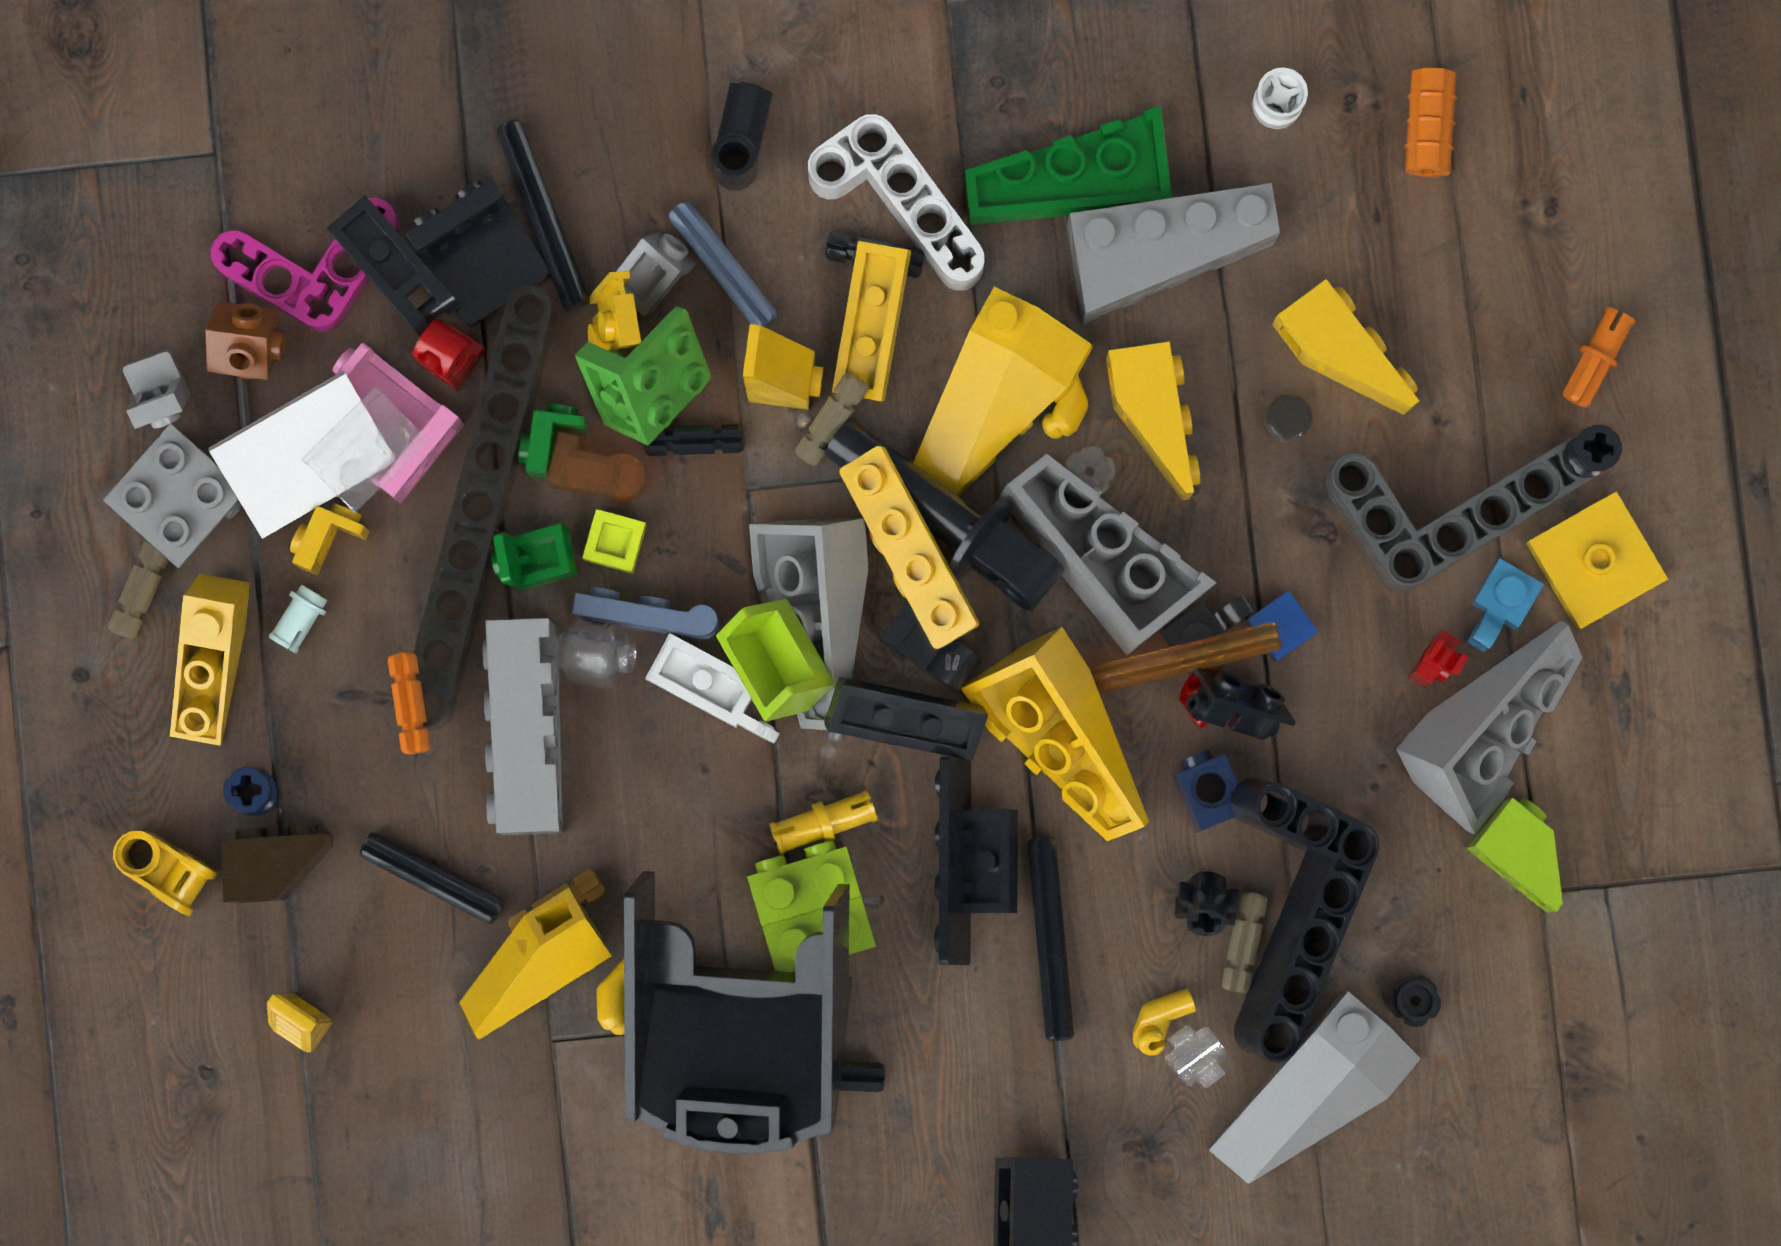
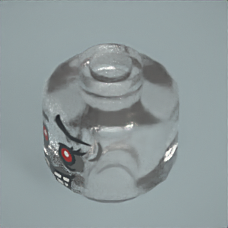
(595, 653)

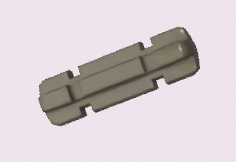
(831, 417)
(138, 592)
(1244, 942)

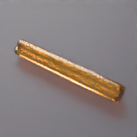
(1186, 657)

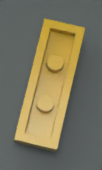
(873, 316)

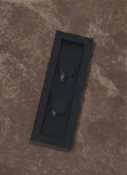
(905, 718)

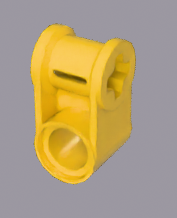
(165, 871)

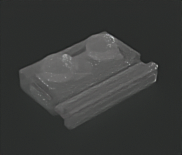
(365, 449)

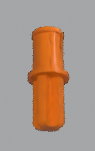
(1597, 358)

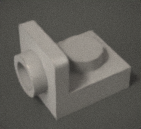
(654, 269)

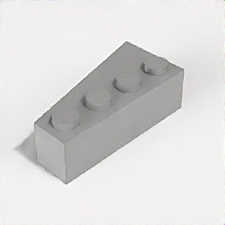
(1162, 243)

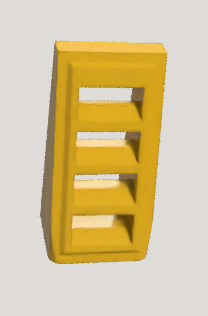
(297, 1020)

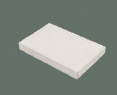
(265, 456)

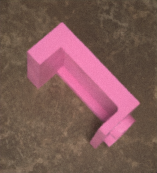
(435, 421)

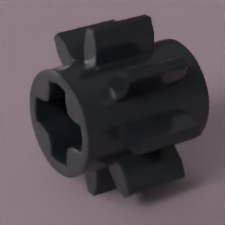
(1207, 903)

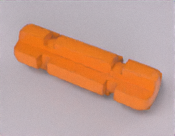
(408, 703)

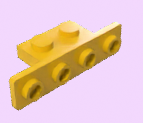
(908, 547)

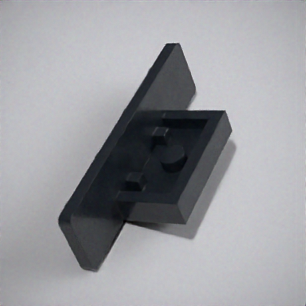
(974, 861)

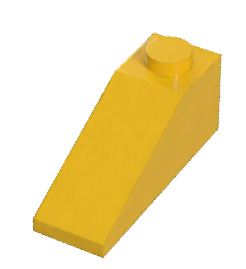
(780, 370)

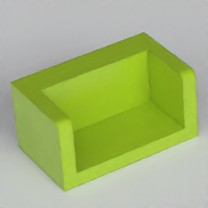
(775, 659)

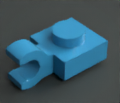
(1504, 600)

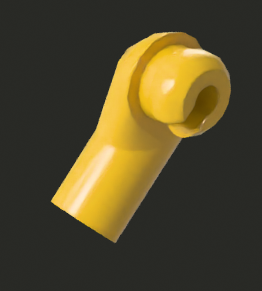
(1067, 413)
(1155, 1020)

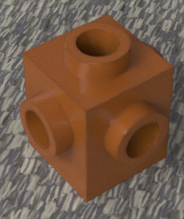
(244, 340)

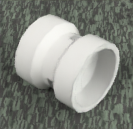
(1283, 89)

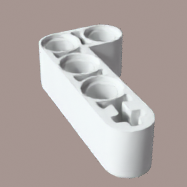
(905, 207)

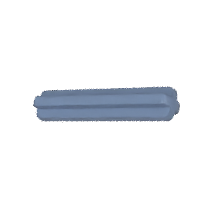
(722, 264)

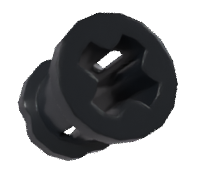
(1606, 442)

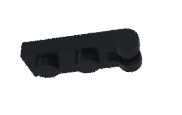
(391, 264)

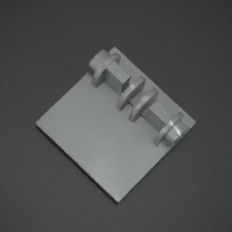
(174, 496)

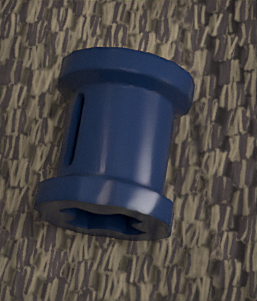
(240, 780)

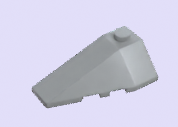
(824, 578)
(1475, 736)
(1337, 1073)

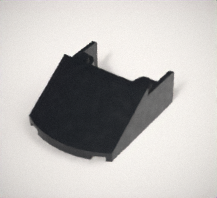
(730, 1051)

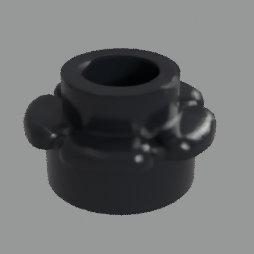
(1429, 1000)

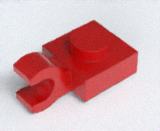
(1439, 660)

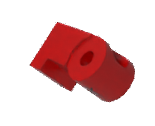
(447, 353)

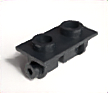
(1256, 708)

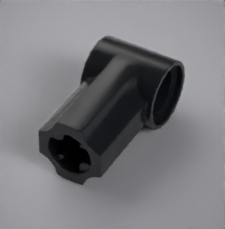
(741, 133)

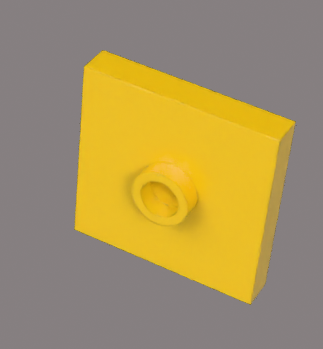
(1596, 561)

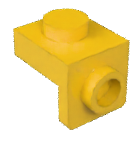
(314, 541)

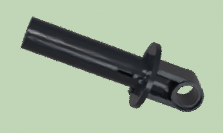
(980, 540)

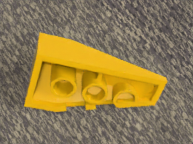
(1001, 382)
(1055, 717)

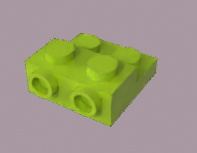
(793, 899)

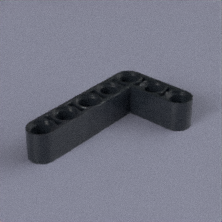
(1302, 911)

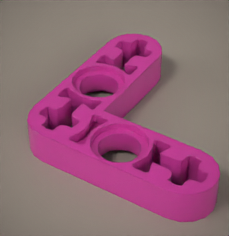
(304, 284)

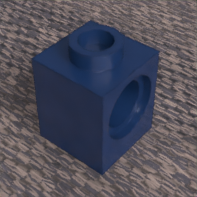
(1201, 813)

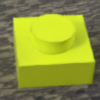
(614, 541)

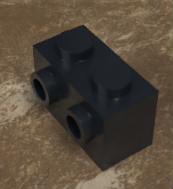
(1034, 1202)

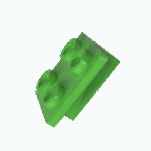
(651, 384)

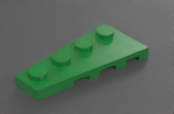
(1079, 174)

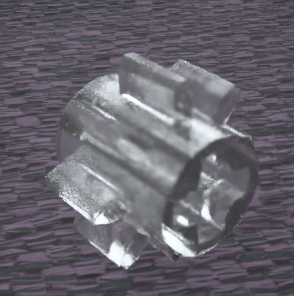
(1196, 1056)

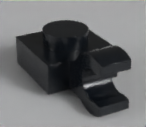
(1201, 624)

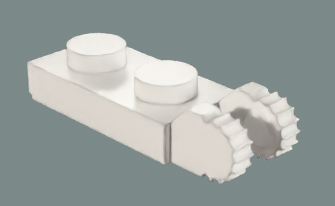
(706, 684)

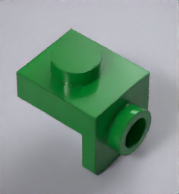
(538, 447)
(534, 557)

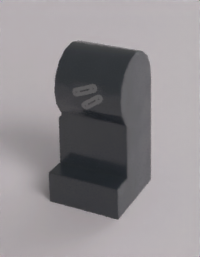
(946, 665)

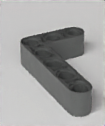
(1463, 519)

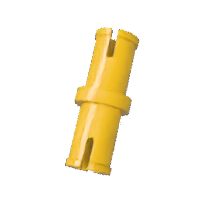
(823, 822)

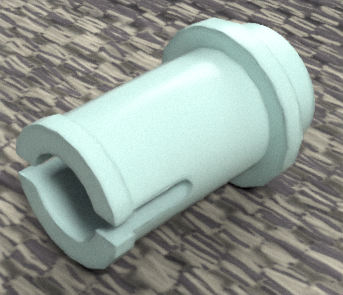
(298, 618)

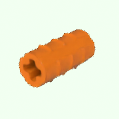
(1430, 122)

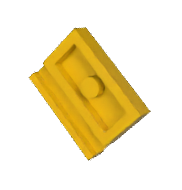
(616, 320)

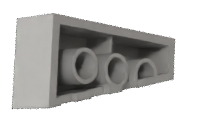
(1107, 559)
(524, 726)

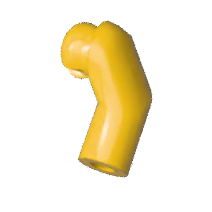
(611, 1001)

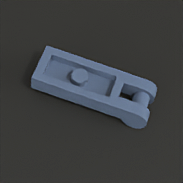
(649, 615)

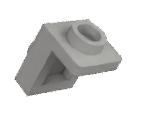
(157, 390)

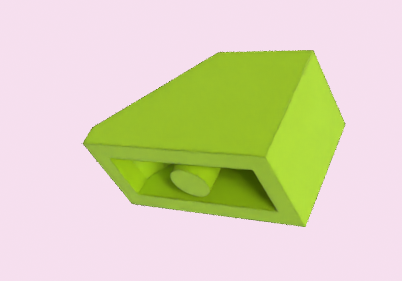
(1521, 851)

